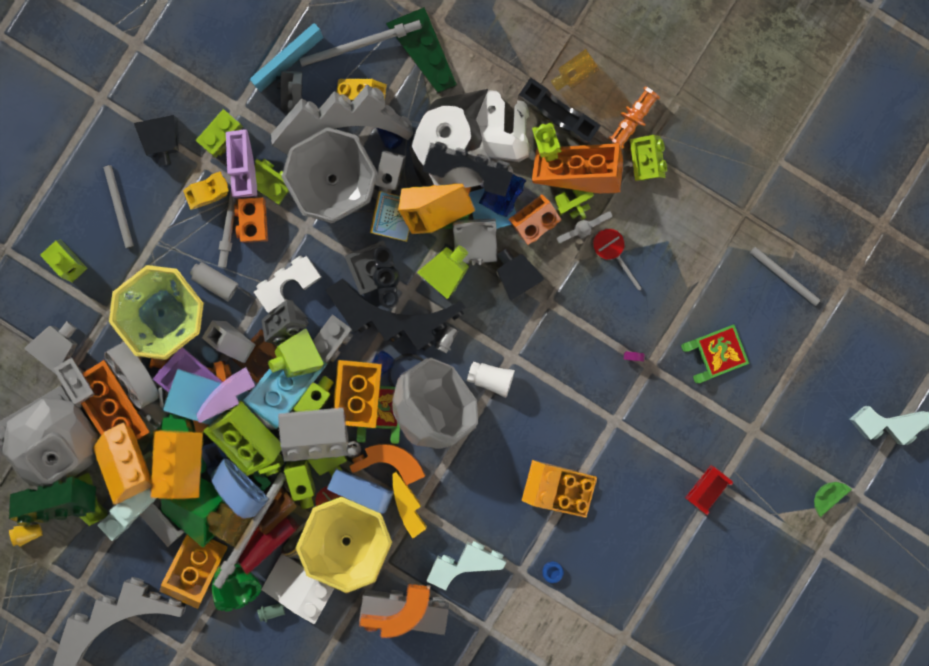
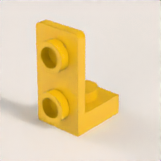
(353, 87)

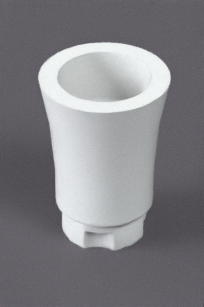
(491, 378)

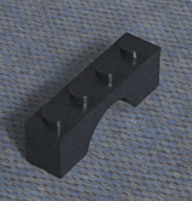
(566, 118)
(442, 159)

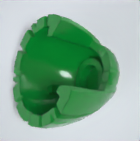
(236, 590)

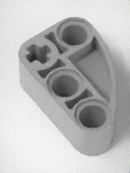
(131, 375)

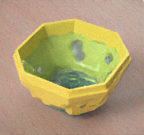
(137, 307)

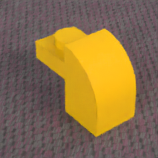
(206, 191)

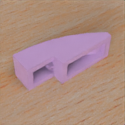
(241, 165)
(225, 395)

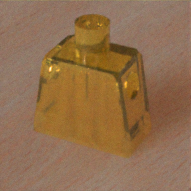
(584, 67)
(227, 524)

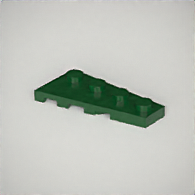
(425, 50)

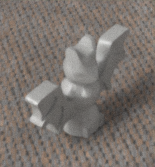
(584, 227)

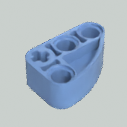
(238, 489)
(361, 491)

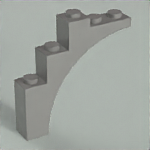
(339, 112)
(132, 601)

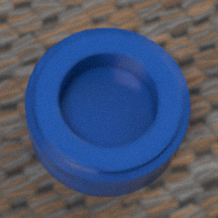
(552, 572)

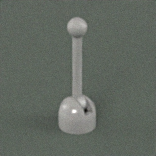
(354, 451)

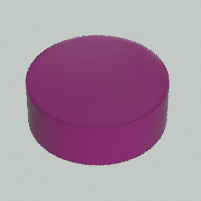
(634, 356)

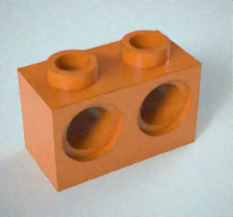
(532, 216)
(257, 219)

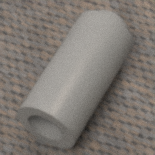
(213, 281)

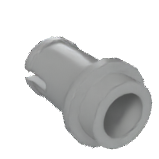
(446, 339)

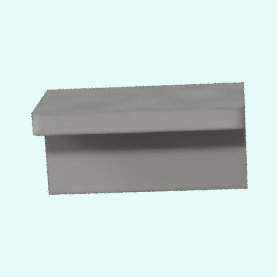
(74, 382)

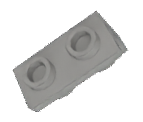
(331, 338)

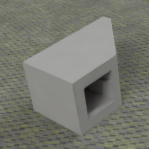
(228, 340)

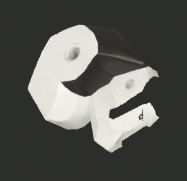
(470, 123)

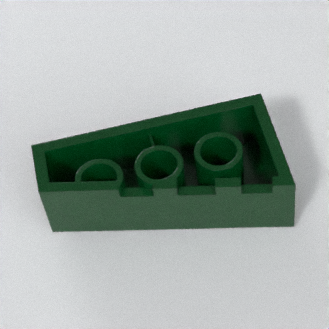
(52, 502)

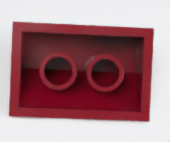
(263, 545)

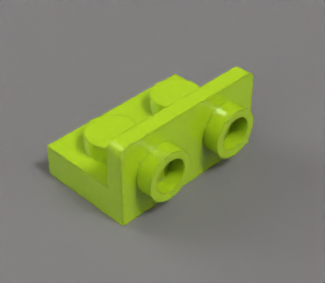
(214, 136)
(648, 157)
(269, 181)

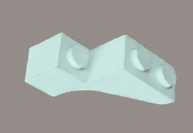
(901, 428)
(124, 514)
(472, 559)

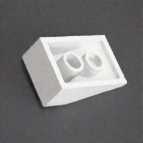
(295, 590)

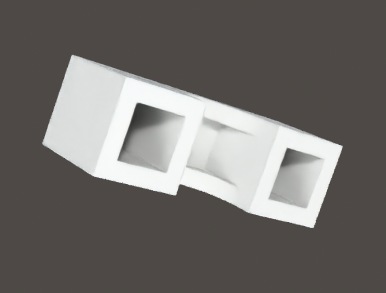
(271, 292)

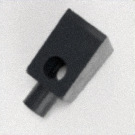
(159, 138)
(517, 274)

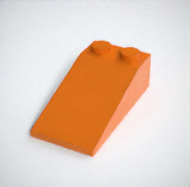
(582, 168)

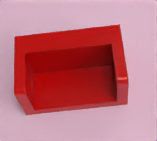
(708, 489)

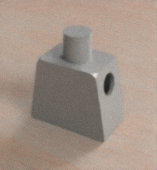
(392, 164)
(53, 345)

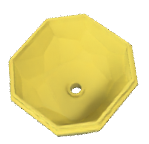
(332, 561)

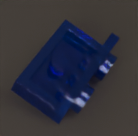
(504, 205)

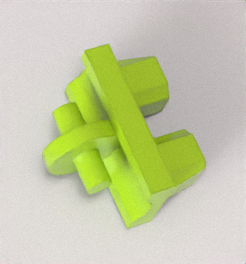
(547, 141)
(565, 205)

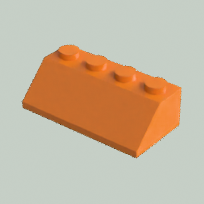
(110, 403)

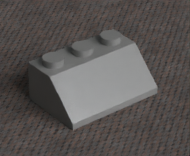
(313, 434)

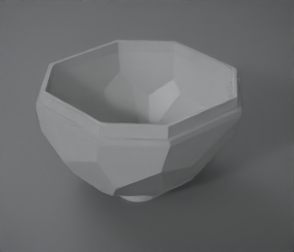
(317, 159)
(434, 405)
(47, 429)

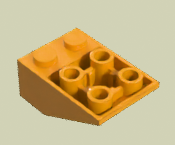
(433, 206)
(559, 489)

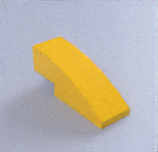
(406, 505)

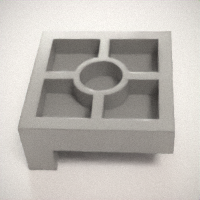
(478, 238)

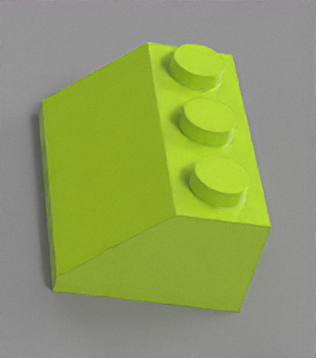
(244, 439)

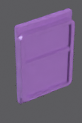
(184, 361)

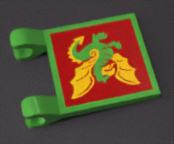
(719, 351)
(385, 416)

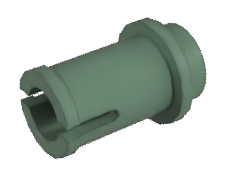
(270, 612)

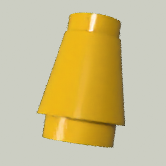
(23, 534)

